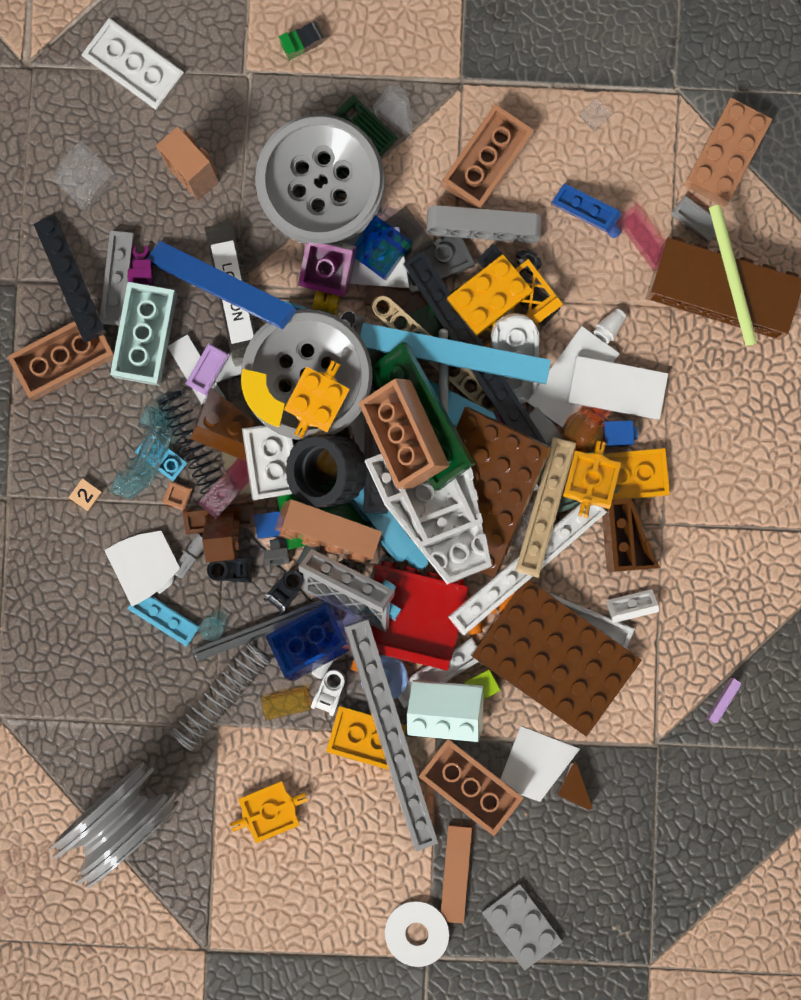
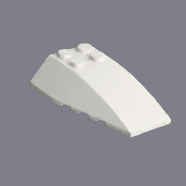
(440, 522)

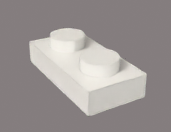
(632, 606)

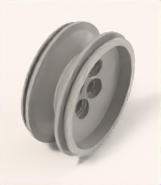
(304, 142)
(329, 338)
(115, 826)

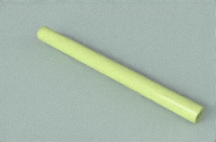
(733, 275)

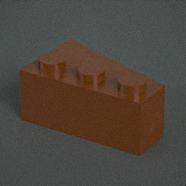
(221, 425)
(221, 537)
(625, 540)

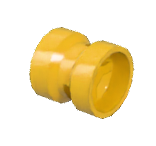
(326, 302)

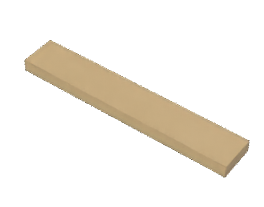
(545, 507)

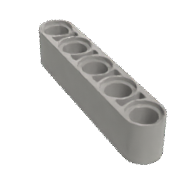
(483, 224)

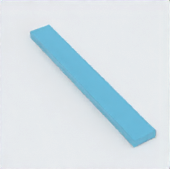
(458, 353)

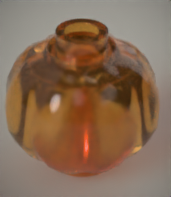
(584, 431)

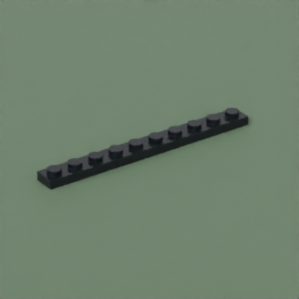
(493, 385)

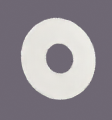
(437, 934)

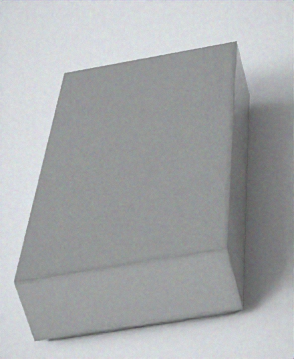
(694, 218)

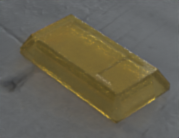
(285, 703)

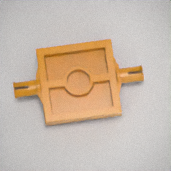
(317, 399)
(592, 479)
(268, 812)

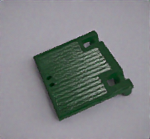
(378, 133)

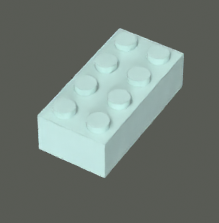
(143, 334)

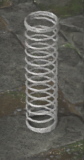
(186, 742)

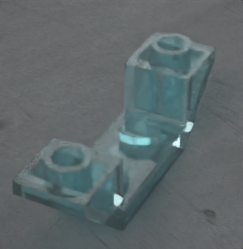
(148, 457)

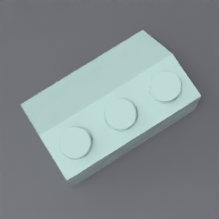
(445, 710)

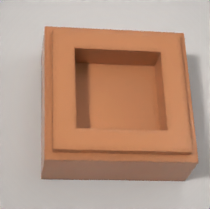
(177, 495)

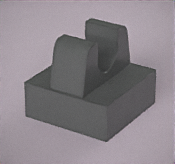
(276, 554)

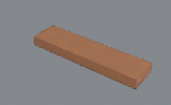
(456, 873)

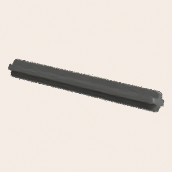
(252, 632)

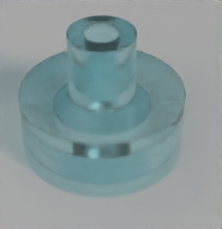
(217, 626)

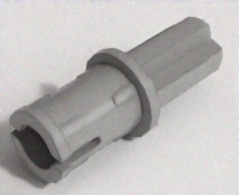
(190, 556)

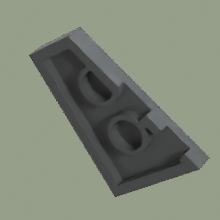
(448, 257)

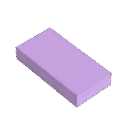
(207, 369)
(723, 700)

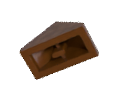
(573, 787)

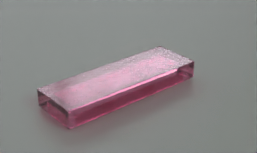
(641, 235)
(226, 488)

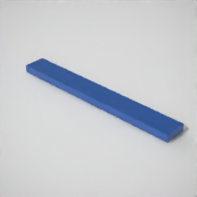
(222, 285)

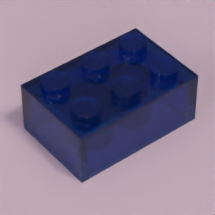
(309, 642)

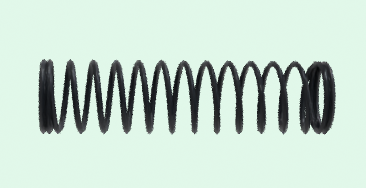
(164, 401)

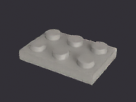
(521, 926)

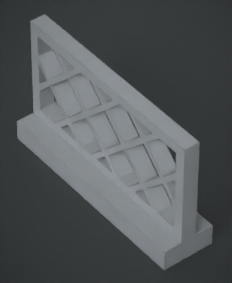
(343, 580)

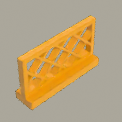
(543, 308)

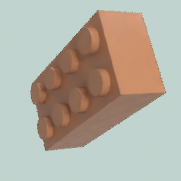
(727, 152)
(487, 158)
(188, 163)
(58, 360)
(403, 434)
(327, 530)
(470, 786)

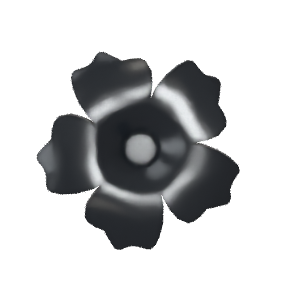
(531, 255)

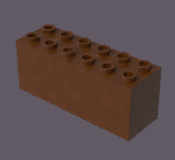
(697, 283)

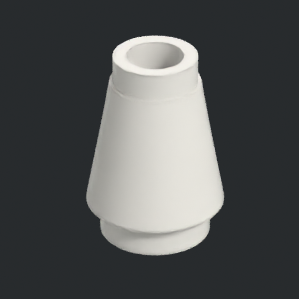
(610, 326)

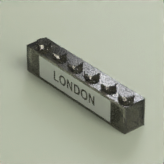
(226, 257)

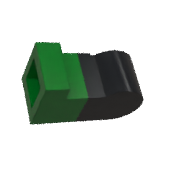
(302, 40)

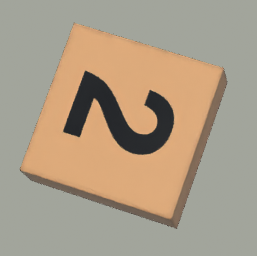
(85, 495)

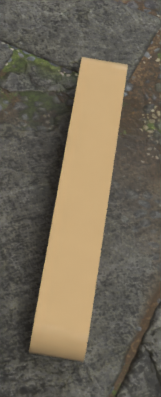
(412, 326)

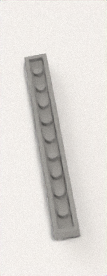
(390, 734)

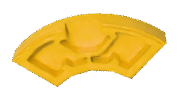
(259, 398)

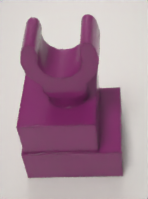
(142, 269)

